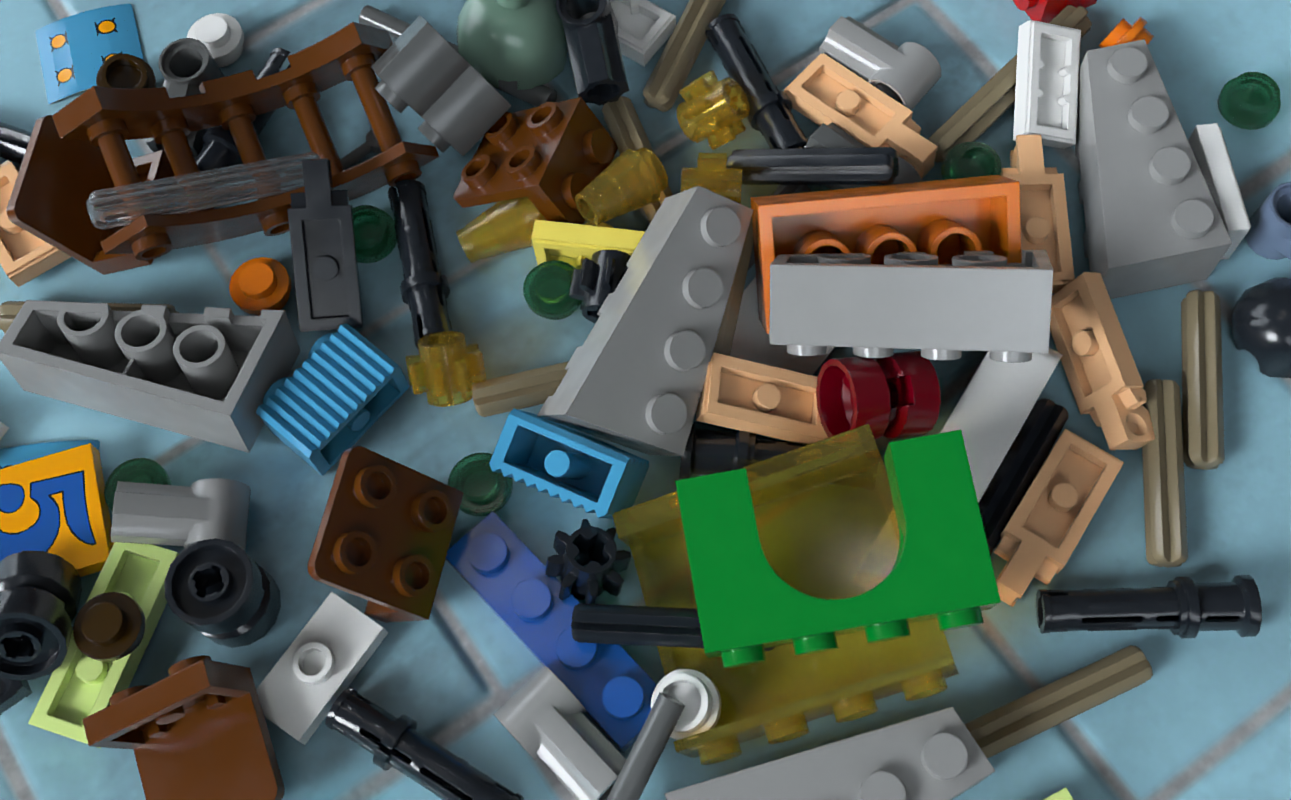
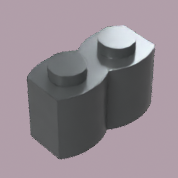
(440, 87)

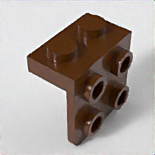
(540, 156)
(54, 191)
(385, 535)
(194, 734)

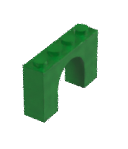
(938, 571)

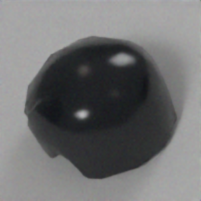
(1264, 325)

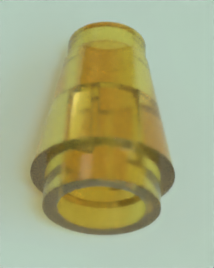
(623, 186)
(499, 229)

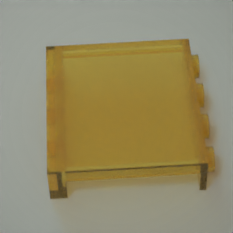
(827, 533)

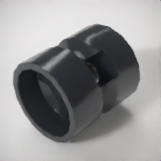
(222, 593)
(36, 613)

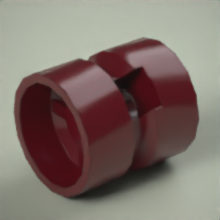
(889, 393)

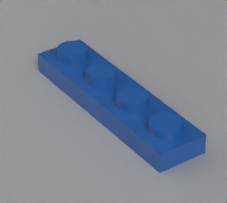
(528, 603)

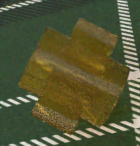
(712, 110)
(714, 176)
(445, 368)

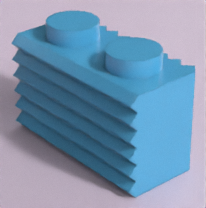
(332, 397)
(568, 464)

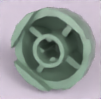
(513, 40)

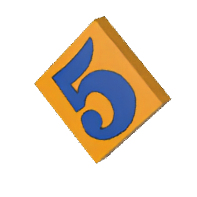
(57, 508)

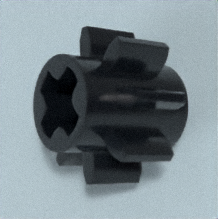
(597, 280)
(577, 551)

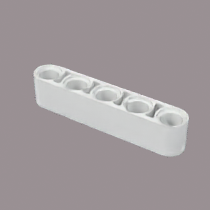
(996, 409)

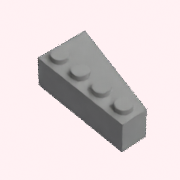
(1139, 180)
(912, 304)
(658, 329)
(154, 365)
(903, 761)

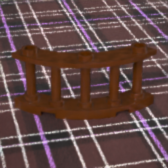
(121, 114)

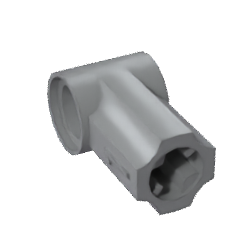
(900, 72)
(181, 513)
(553, 726)

